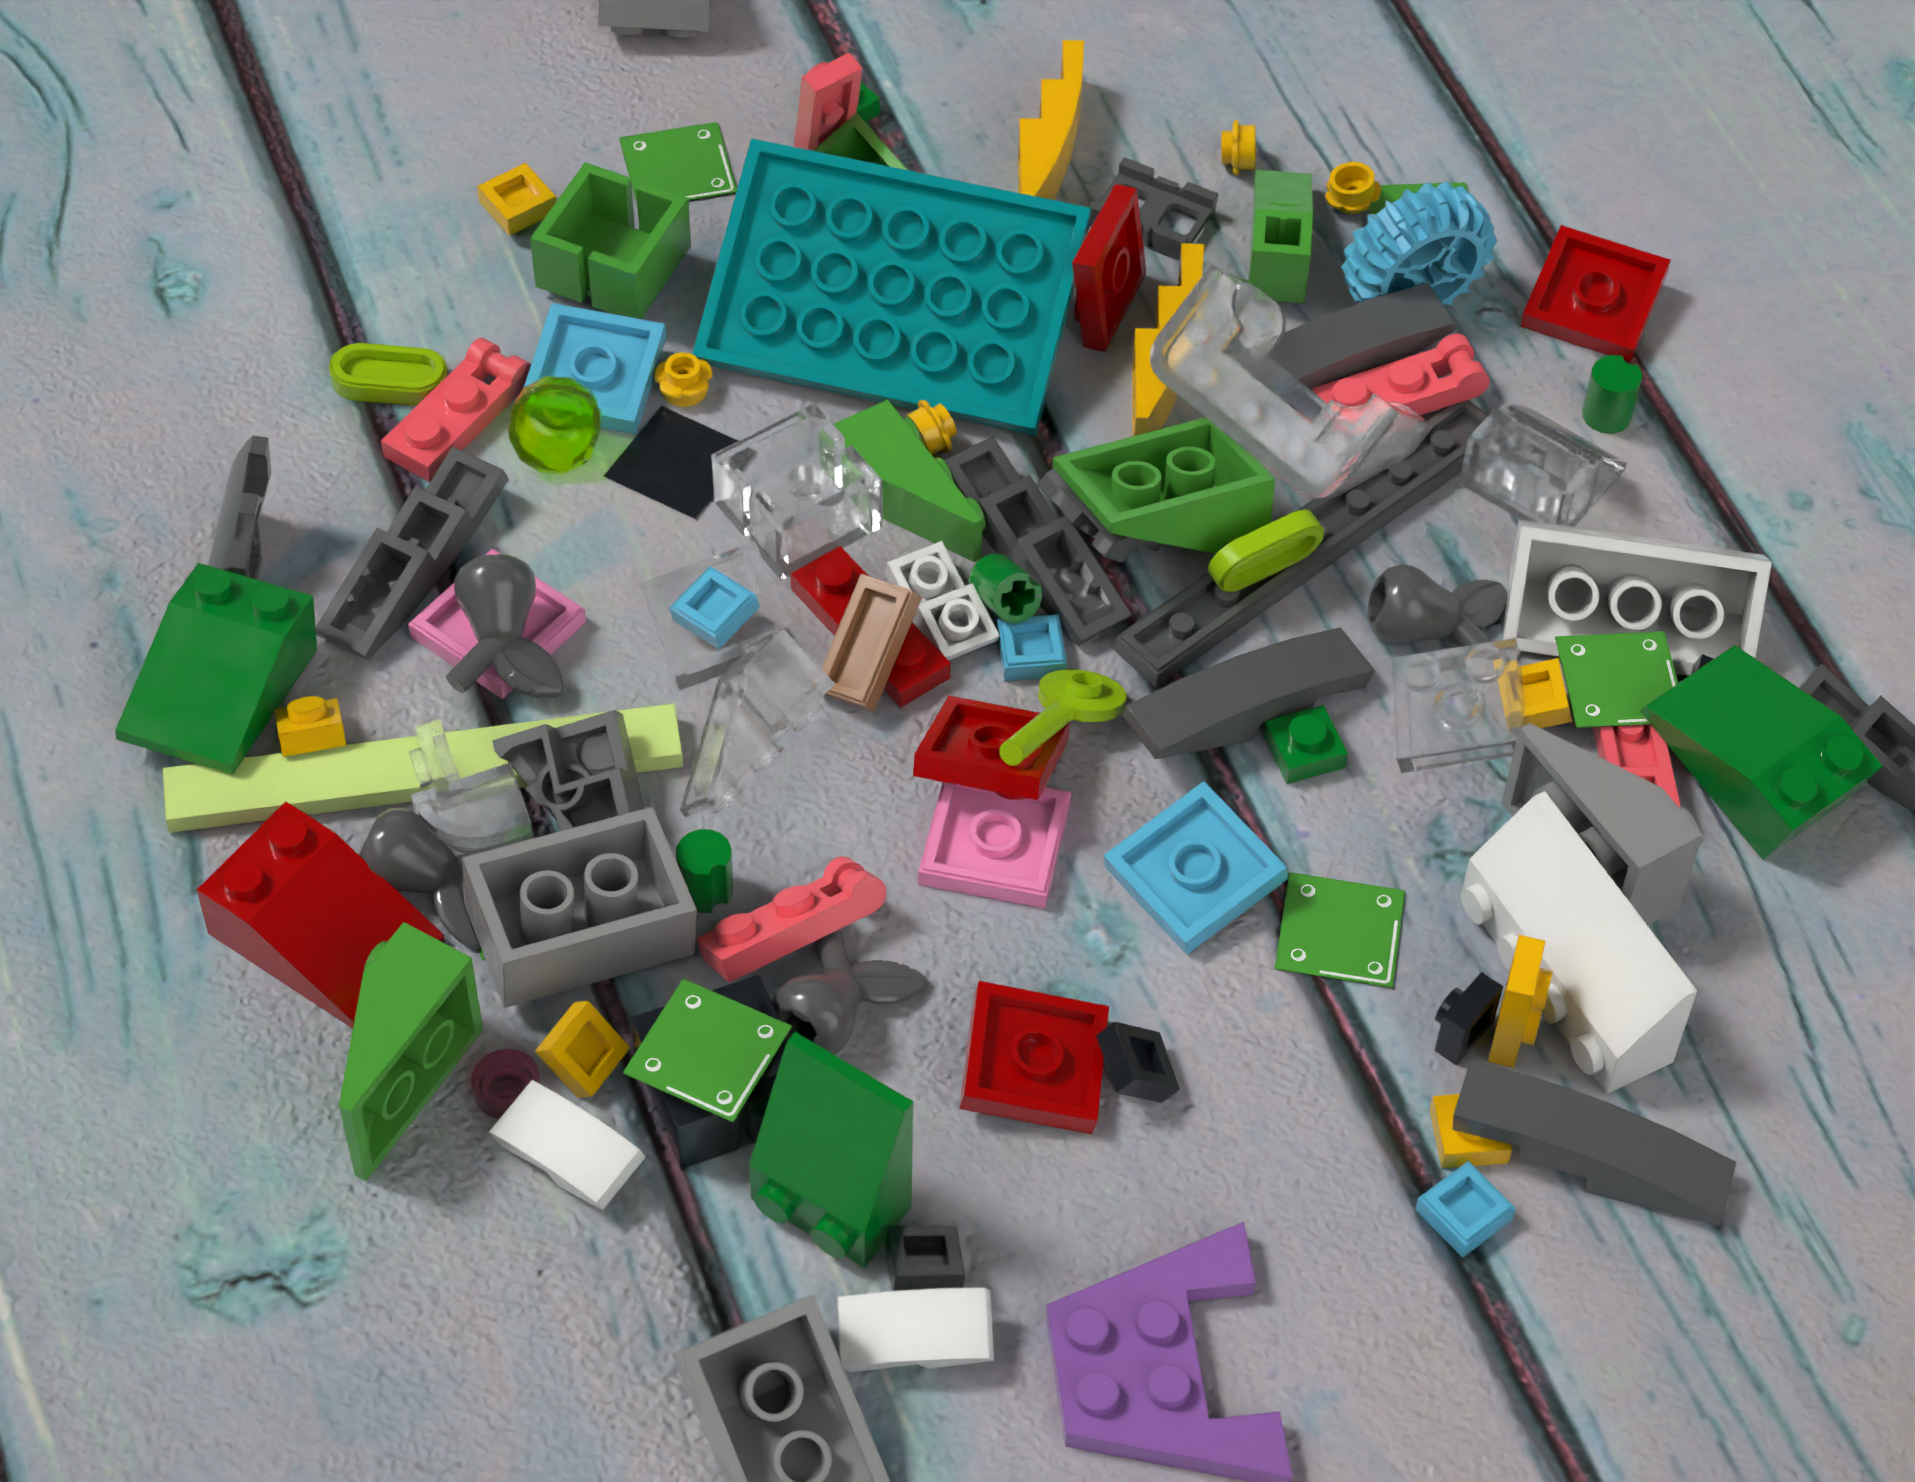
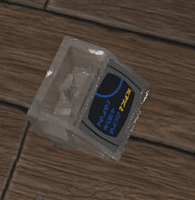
(1536, 467)

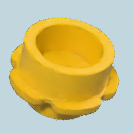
(1239, 147)
(1352, 188)
(683, 379)
(934, 426)

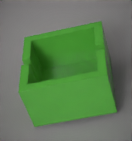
(595, 251)

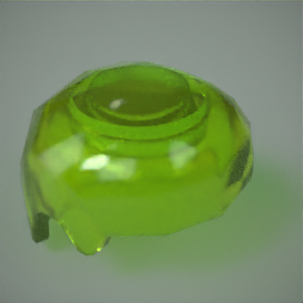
(555, 424)

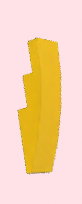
(1049, 141)
(1150, 397)

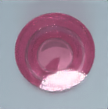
(501, 1079)

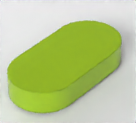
(386, 373)
(1266, 551)

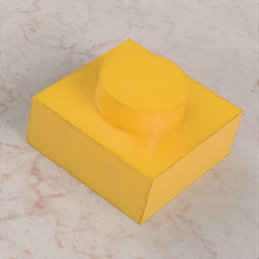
(516, 198)
(1545, 694)
(309, 725)
(582, 1049)
(1458, 1147)

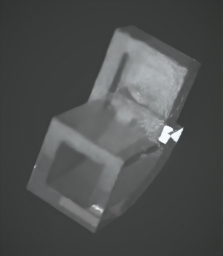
(470, 809)

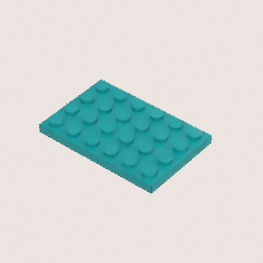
(892, 285)

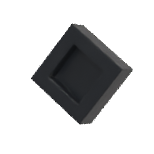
(1466, 1017)
(1137, 1062)
(924, 1257)

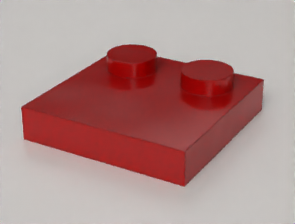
(1109, 268)
(1595, 293)
(966, 745)
(1034, 1058)

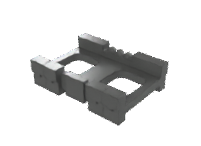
(1162, 197)

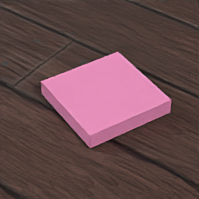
(448, 633)
(995, 844)

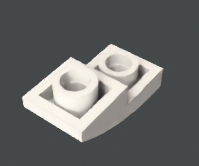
(949, 611)
(567, 1144)
(915, 1328)

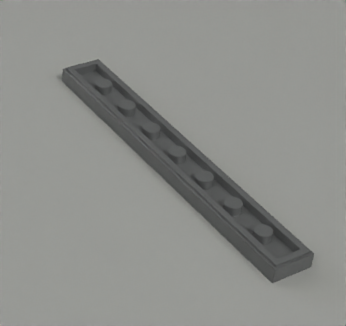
(1205, 615)

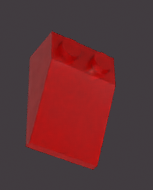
(305, 909)

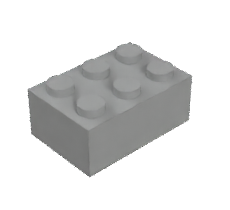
(579, 906)

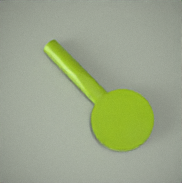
(1067, 697)

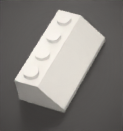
(1620, 583)
(1611, 978)

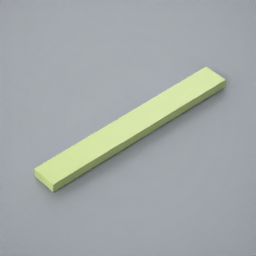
(372, 772)

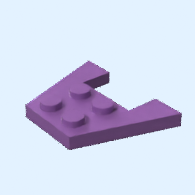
(1134, 1372)

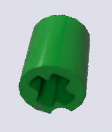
(1611, 394)
(1005, 588)
(706, 867)

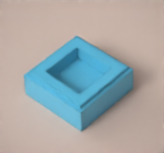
(714, 607)
(1031, 647)
(1465, 1209)

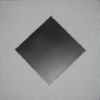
(671, 461)

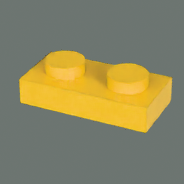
(1521, 1002)

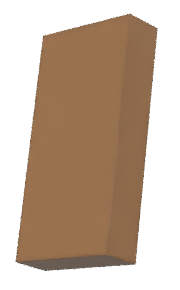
(869, 641)

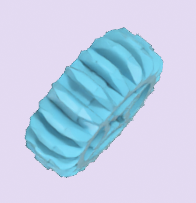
(1421, 239)

